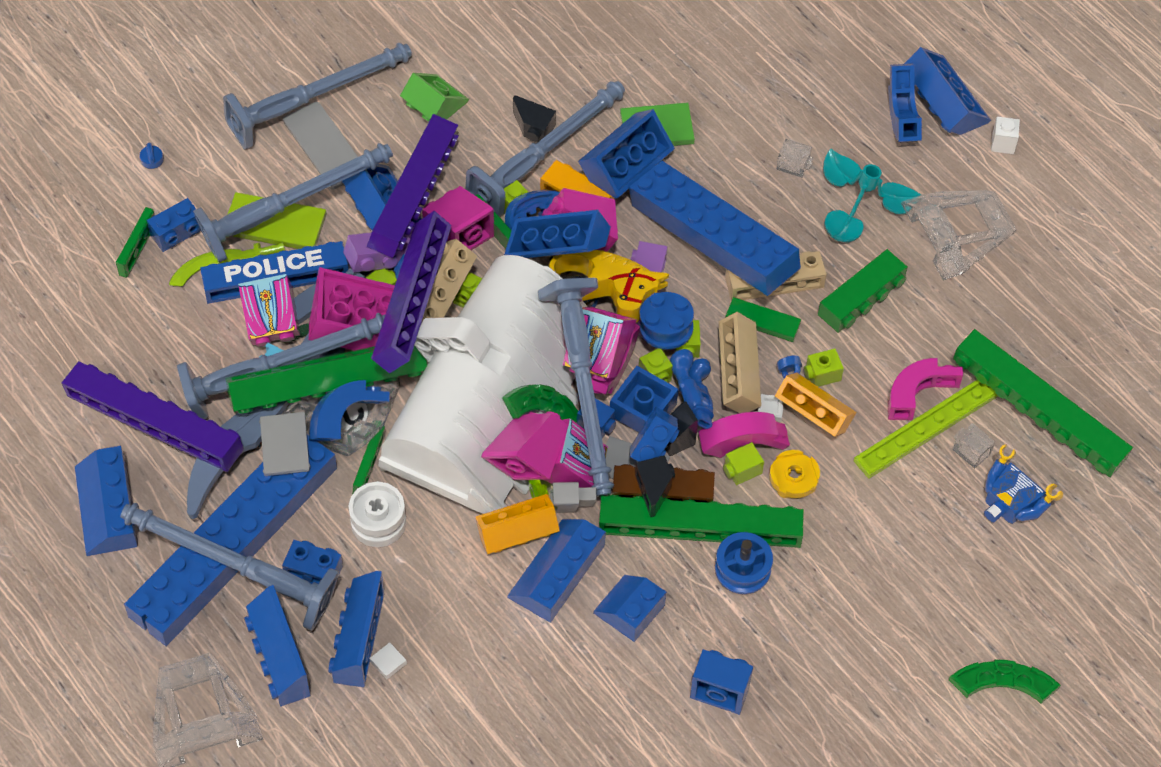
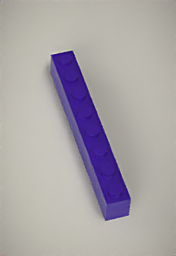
(413, 186)
(411, 292)
(153, 416)

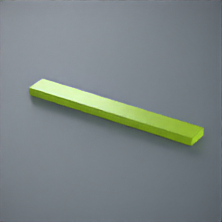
(924, 428)

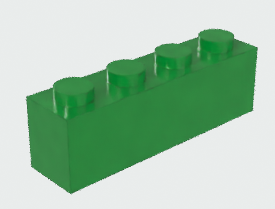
(863, 291)

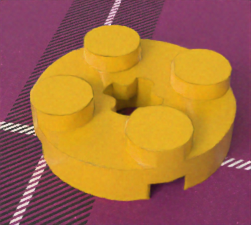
(794, 487)

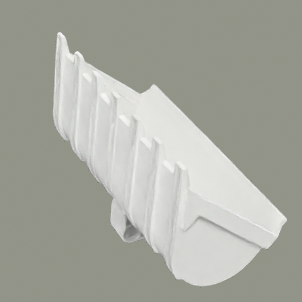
(474, 360)

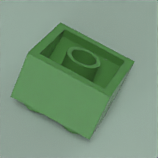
(432, 96)

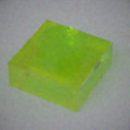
(537, 489)

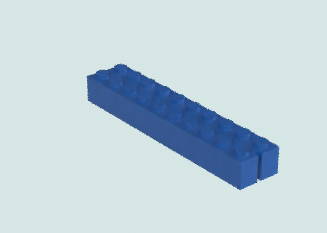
(241, 524)

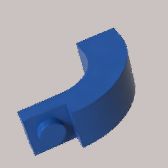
(902, 105)
(328, 413)

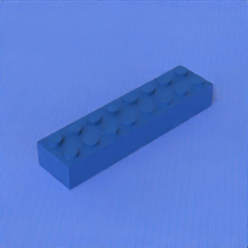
(715, 228)

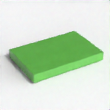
(673, 117)

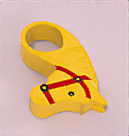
(616, 276)

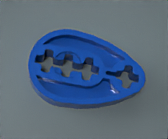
(527, 204)

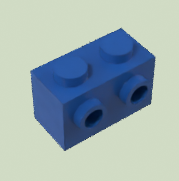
(173, 225)
(654, 436)
(310, 561)

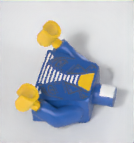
(1014, 493)

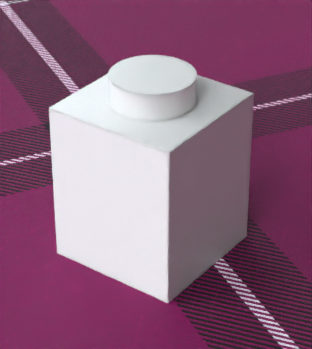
(1005, 135)

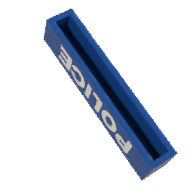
(300, 265)

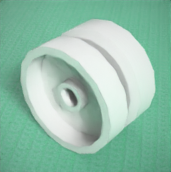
(377, 514)

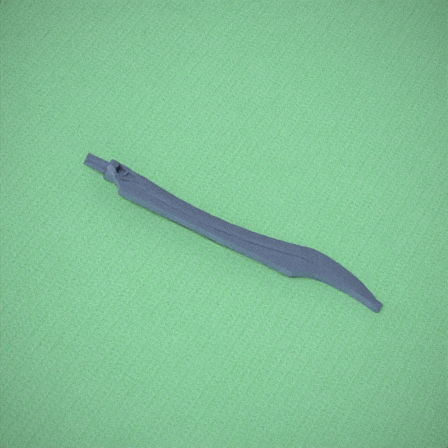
(248, 427)

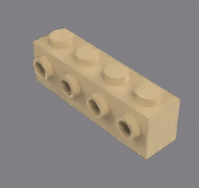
(450, 275)
(808, 277)
(739, 363)

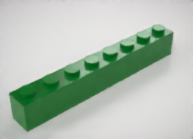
(313, 378)
(1042, 403)
(701, 520)

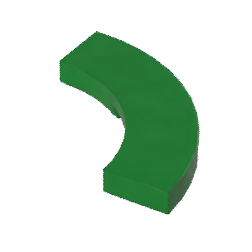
(539, 398)
(1004, 674)

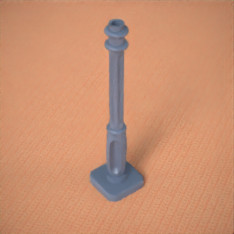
(242, 119)
(492, 187)
(265, 208)
(569, 295)
(199, 389)
(314, 595)

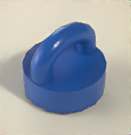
(151, 156)
(789, 364)

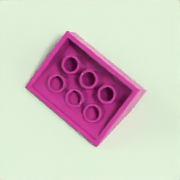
(343, 301)

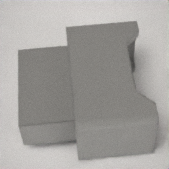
(568, 496)

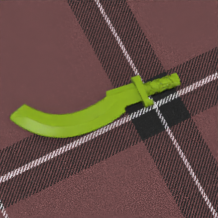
(193, 265)

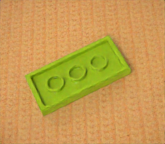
(294, 227)

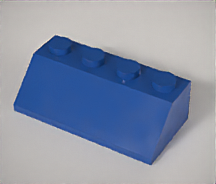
(946, 93)
(627, 153)
(371, 191)
(558, 234)
(102, 496)
(558, 567)
(358, 630)
(277, 648)

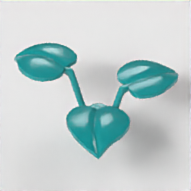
(843, 170)

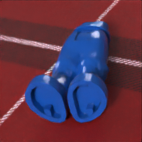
(694, 392)

